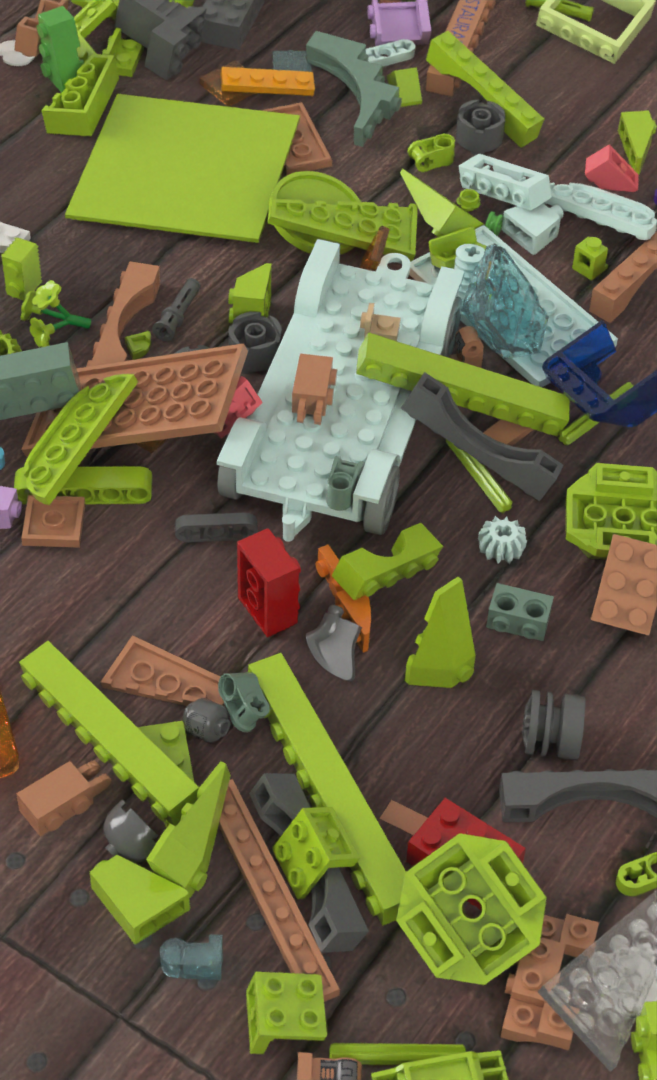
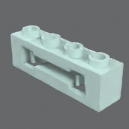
(505, 182)

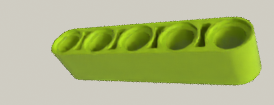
(100, 485)

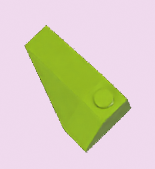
(438, 210)
(446, 644)
(186, 849)

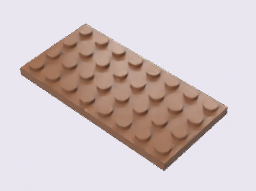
(172, 398)

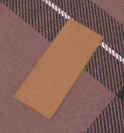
(403, 817)

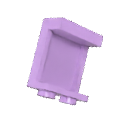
(399, 22)

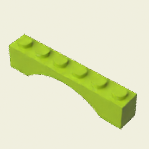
(455, 59)

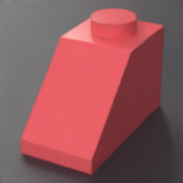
(611, 171)

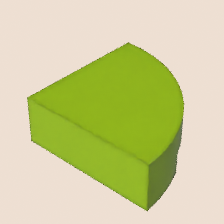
(138, 344)

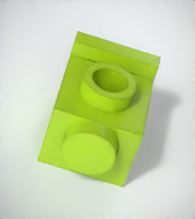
(592, 251)

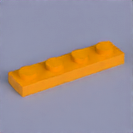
(267, 81)

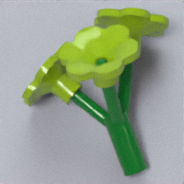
(37, 302)

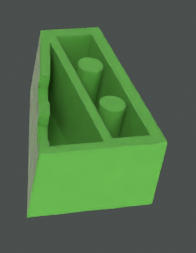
(58, 46)

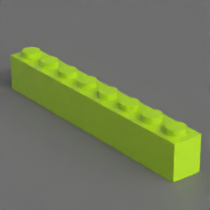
(468, 385)
(110, 732)

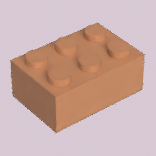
(628, 586)

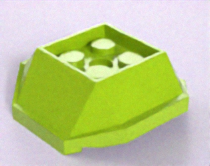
(611, 502)
(435, 916)

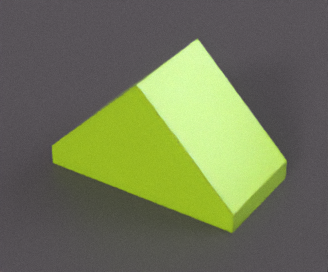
(408, 85)

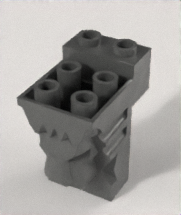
(164, 29)

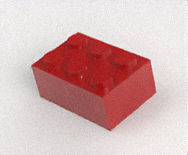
(268, 582)
(444, 825)

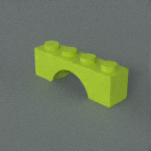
(364, 572)

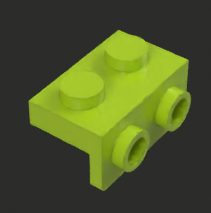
(444, 247)

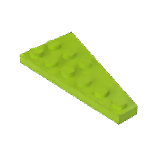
(350, 222)

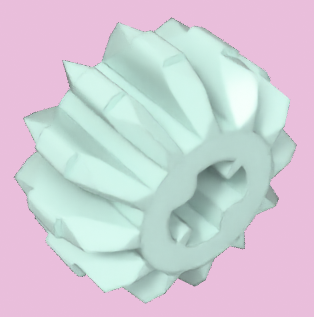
(502, 540)

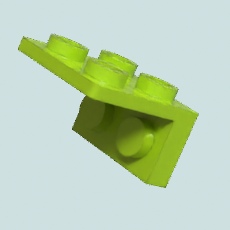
(312, 846)
(284, 1008)

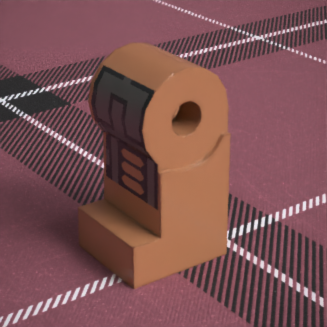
(468, 347)
(328, 1069)

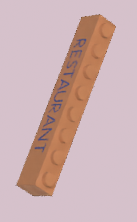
(466, 26)

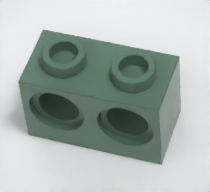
(519, 612)

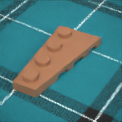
(160, 675)

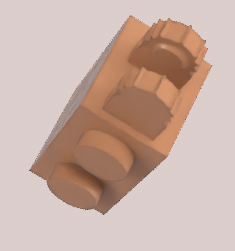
(312, 387)
(61, 795)

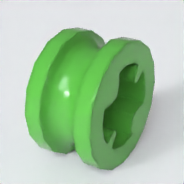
(494, 223)

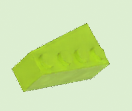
(84, 98)

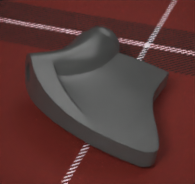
(335, 643)

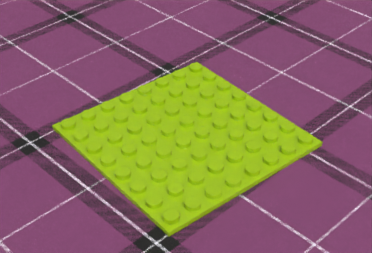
(184, 168)

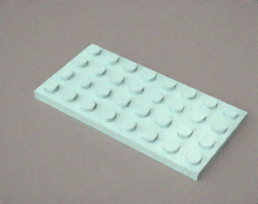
(565, 319)

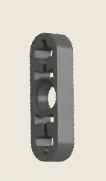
(235, 527)

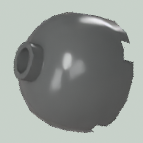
(128, 834)

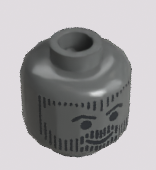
(206, 720)

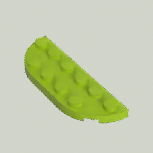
(73, 435)

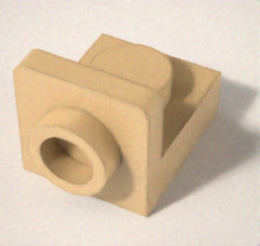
(379, 324)

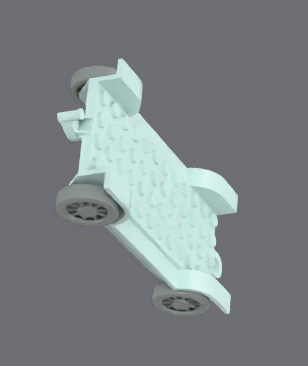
(292, 460)

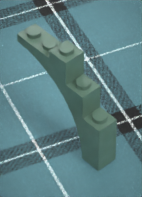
(365, 79)

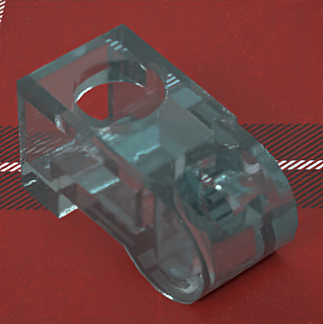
(192, 959)

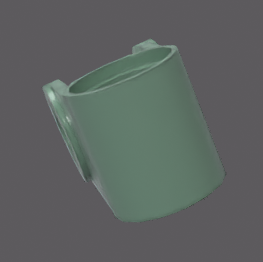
(342, 483)
(243, 696)

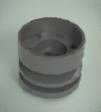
(554, 724)

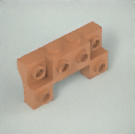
(528, 1014)

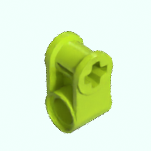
(435, 152)

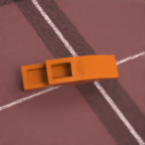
(356, 610)

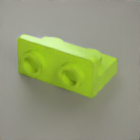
(126, 53)

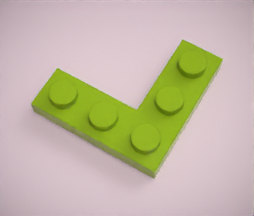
(88, 20)

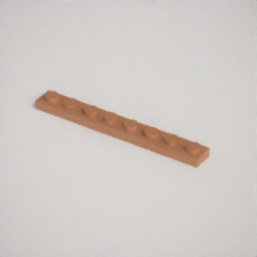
(272, 892)

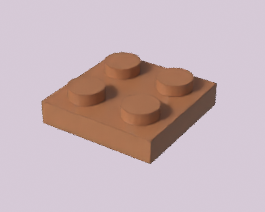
(54, 524)

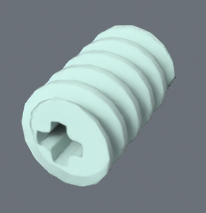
(466, 260)

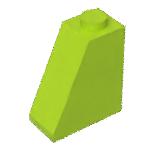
(137, 897)

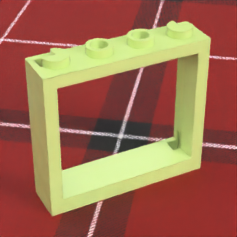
(591, 39)

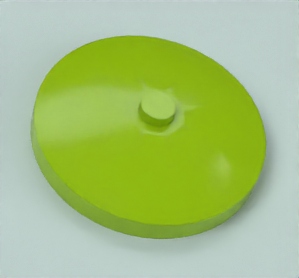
(309, 188)

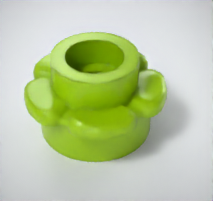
(469, 200)

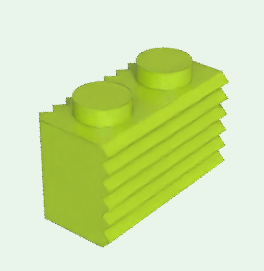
(21, 268)

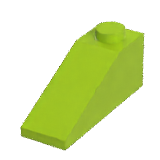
(636, 136)

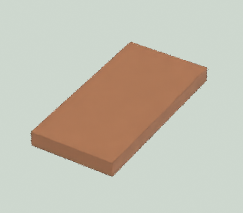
(307, 148)

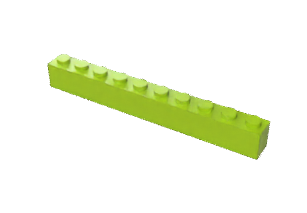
(331, 785)

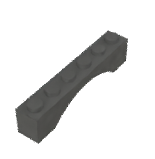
(526, 468)
(530, 795)
(335, 916)

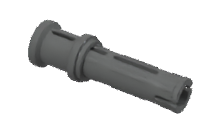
(188, 291)

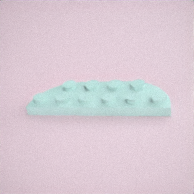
(605, 208)

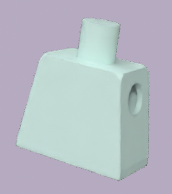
(533, 227)

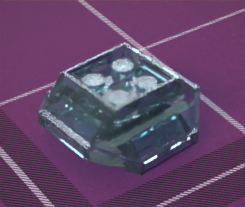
(504, 306)

